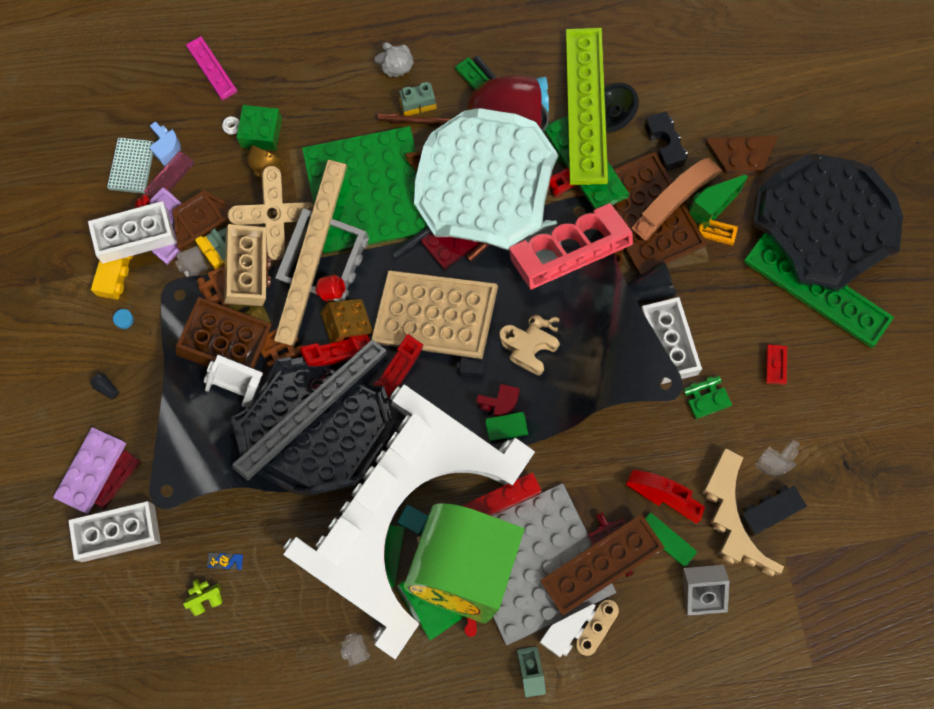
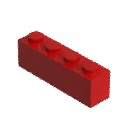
(506, 496)

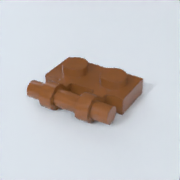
(217, 280)
(272, 347)

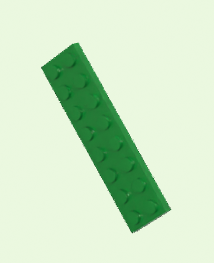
(843, 308)

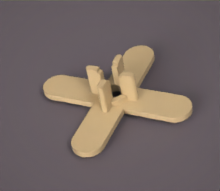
(258, 213)

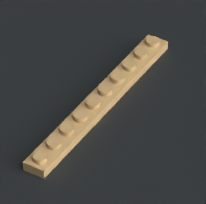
(310, 253)

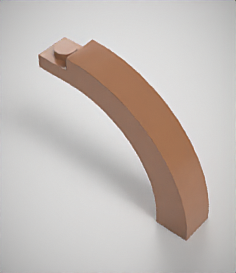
(674, 195)

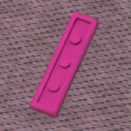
(211, 68)

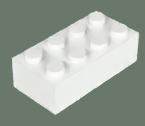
(132, 232)
(674, 333)
(114, 531)

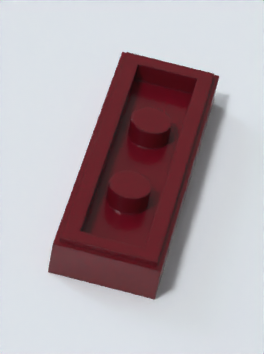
(119, 475)

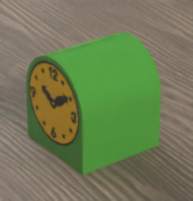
(464, 561)

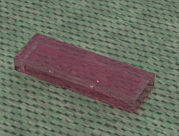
(170, 174)

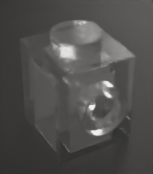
(191, 262)
(354, 649)

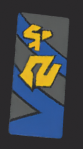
(224, 561)

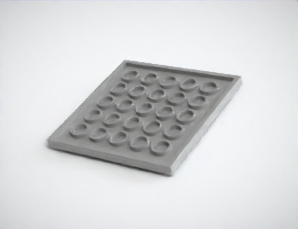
(549, 541)

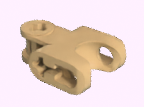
(525, 346)

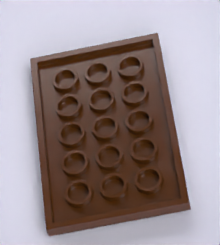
(675, 236)

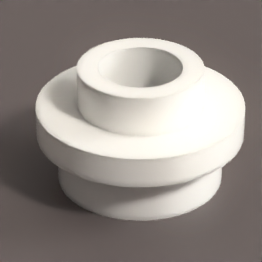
(228, 122)

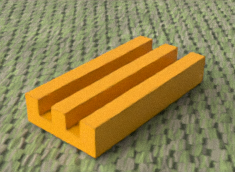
(730, 241)

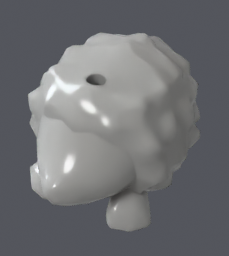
(395, 60)

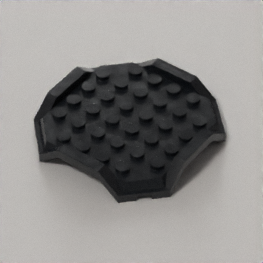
(829, 219)
(334, 447)

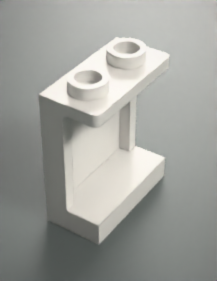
(233, 377)

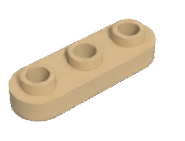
(590, 634)

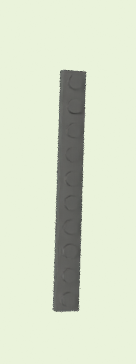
(308, 410)

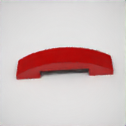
(333, 352)
(400, 364)

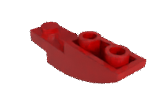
(661, 489)

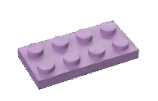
(89, 470)

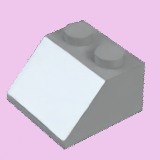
(706, 589)

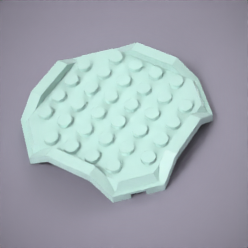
(485, 178)

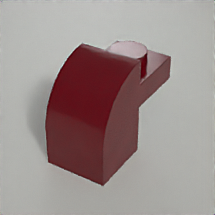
(503, 405)

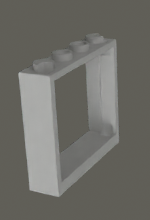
(296, 243)

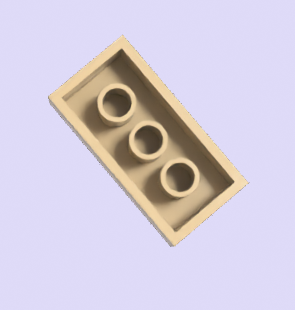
(245, 265)

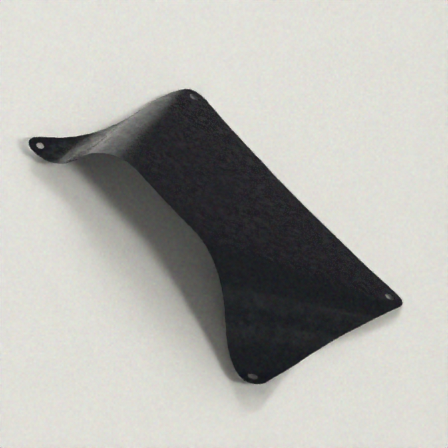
(602, 359)

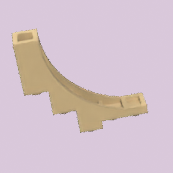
(737, 544)

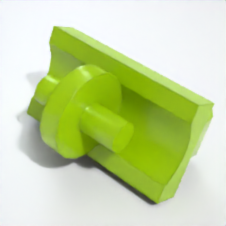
(195, 602)

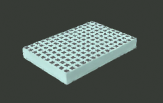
(131, 165)

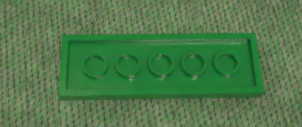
(596, 194)

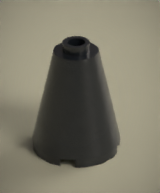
(653, 284)

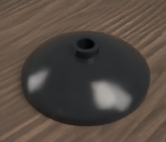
(620, 105)

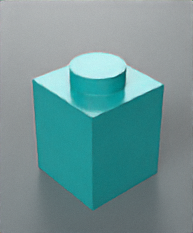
(413, 520)

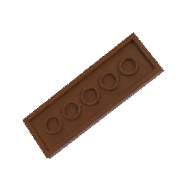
(602, 564)

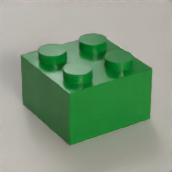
(259, 127)

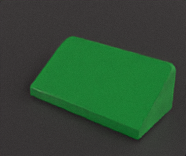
(506, 426)

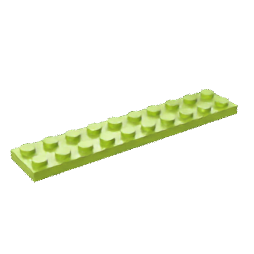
(586, 107)

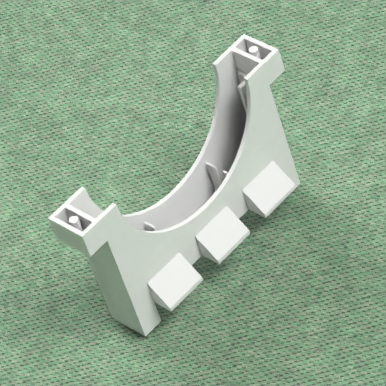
(353, 551)

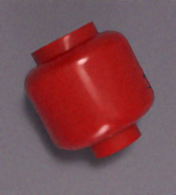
(330, 288)

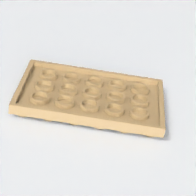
(437, 311)

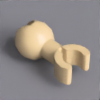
(540, 322)

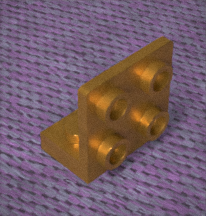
(345, 320)

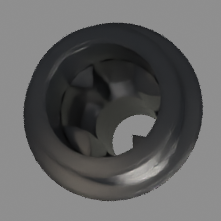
(103, 385)

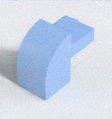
(166, 146)

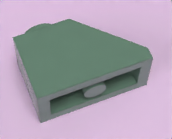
(531, 672)

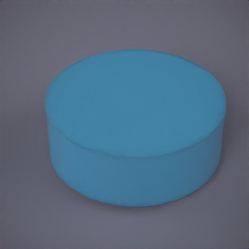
(123, 319)

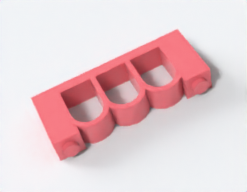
(605, 219)

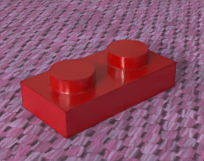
(776, 364)

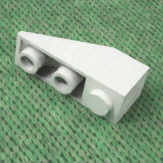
(562, 633)

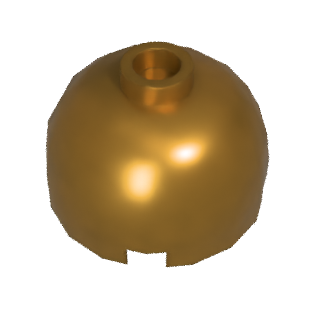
(260, 159)

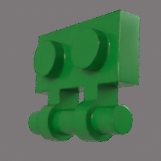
(708, 403)

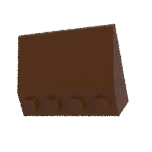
(222, 332)

